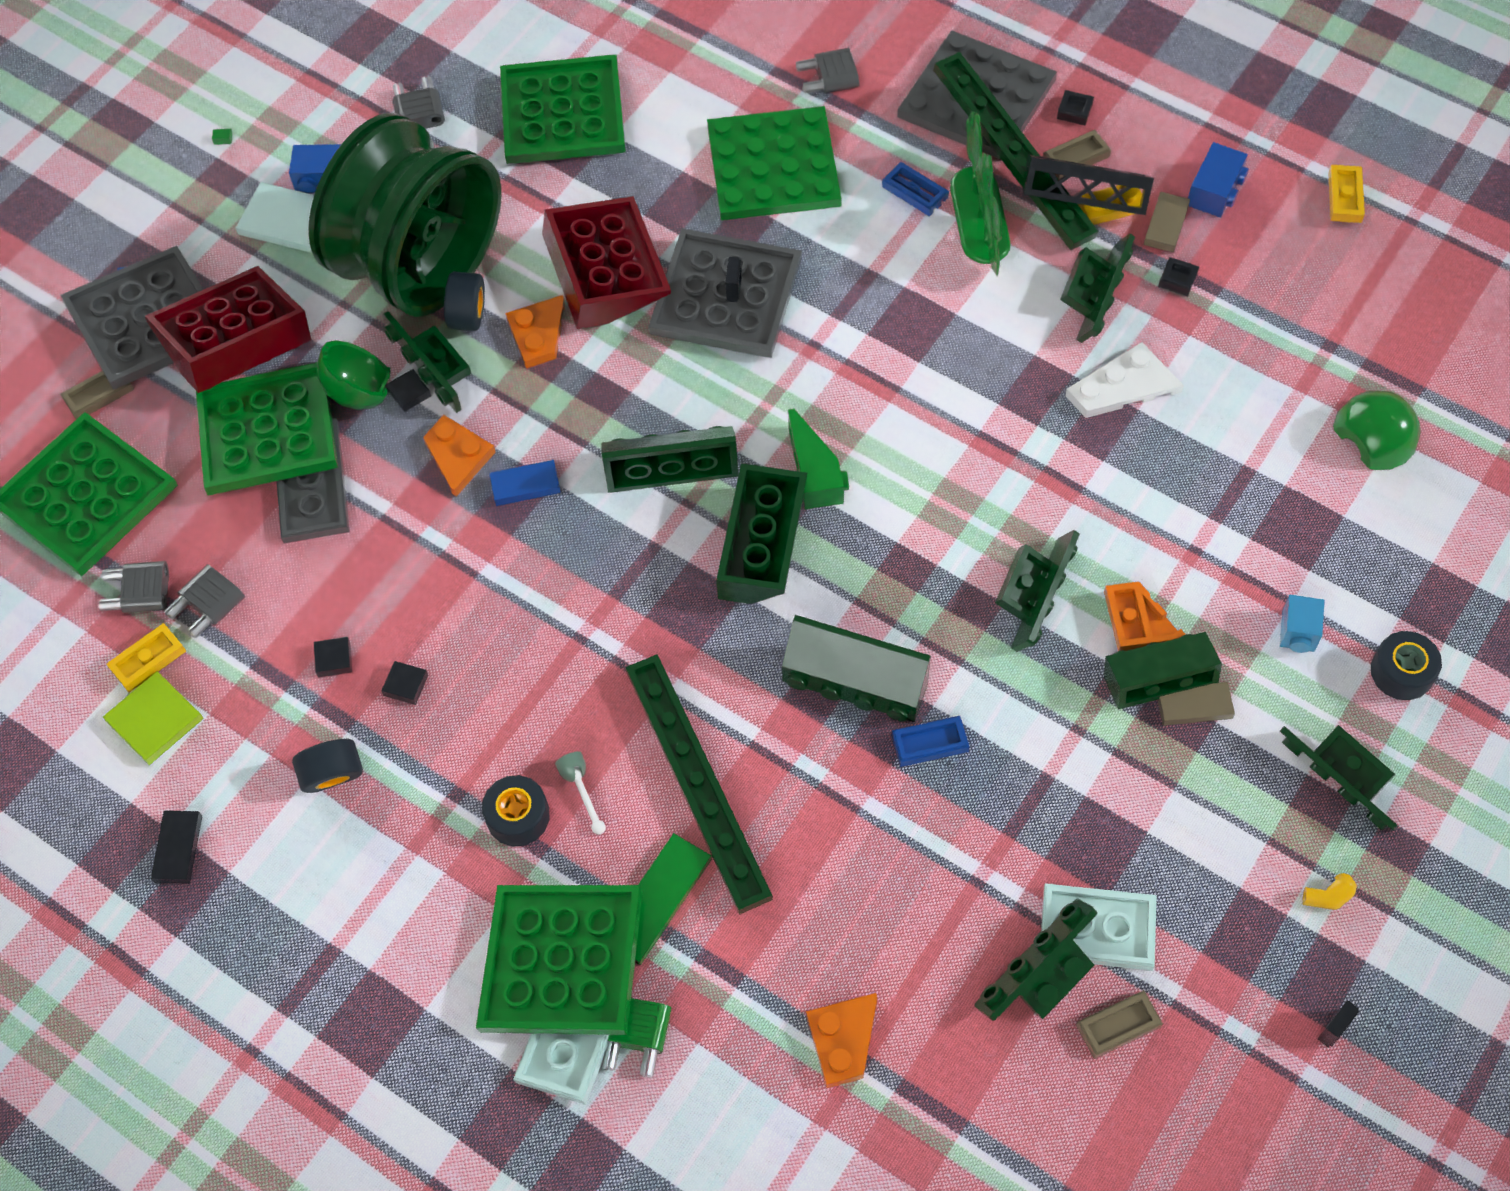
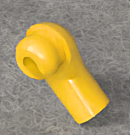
(1334, 896)

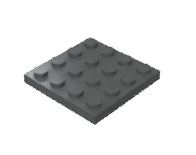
(1011, 79)
(698, 303)
(114, 309)

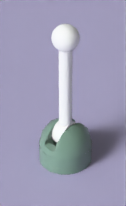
(573, 768)

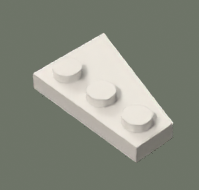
(1124, 380)

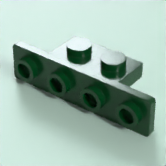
(1093, 284)
(435, 358)
(1032, 585)
(1351, 766)
(1045, 969)

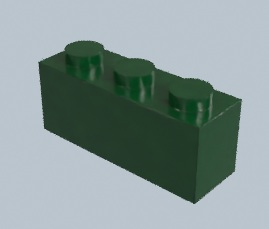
(1161, 669)

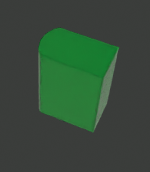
(222, 136)

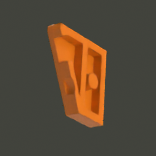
(537, 330)
(457, 452)
(1137, 617)
(843, 1038)

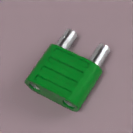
(645, 1033)

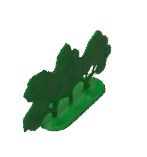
(979, 204)

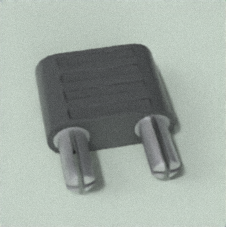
(834, 69)
(420, 105)
(142, 587)
(209, 595)

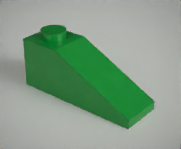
(824, 478)

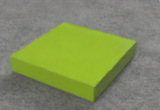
(153, 718)

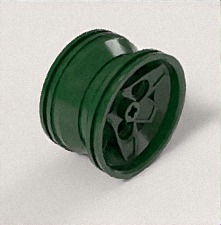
(403, 212)

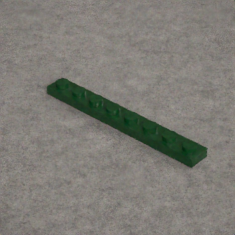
(1012, 147)
(699, 785)

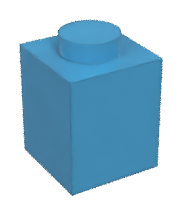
(1302, 623)

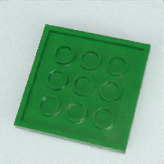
(562, 109)
(773, 163)
(265, 429)
(84, 493)
(560, 959)

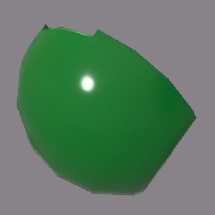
(352, 375)
(1381, 428)

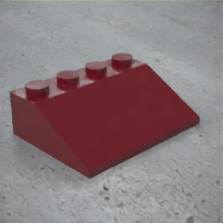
(603, 260)
(229, 328)

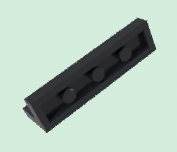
(1088, 172)

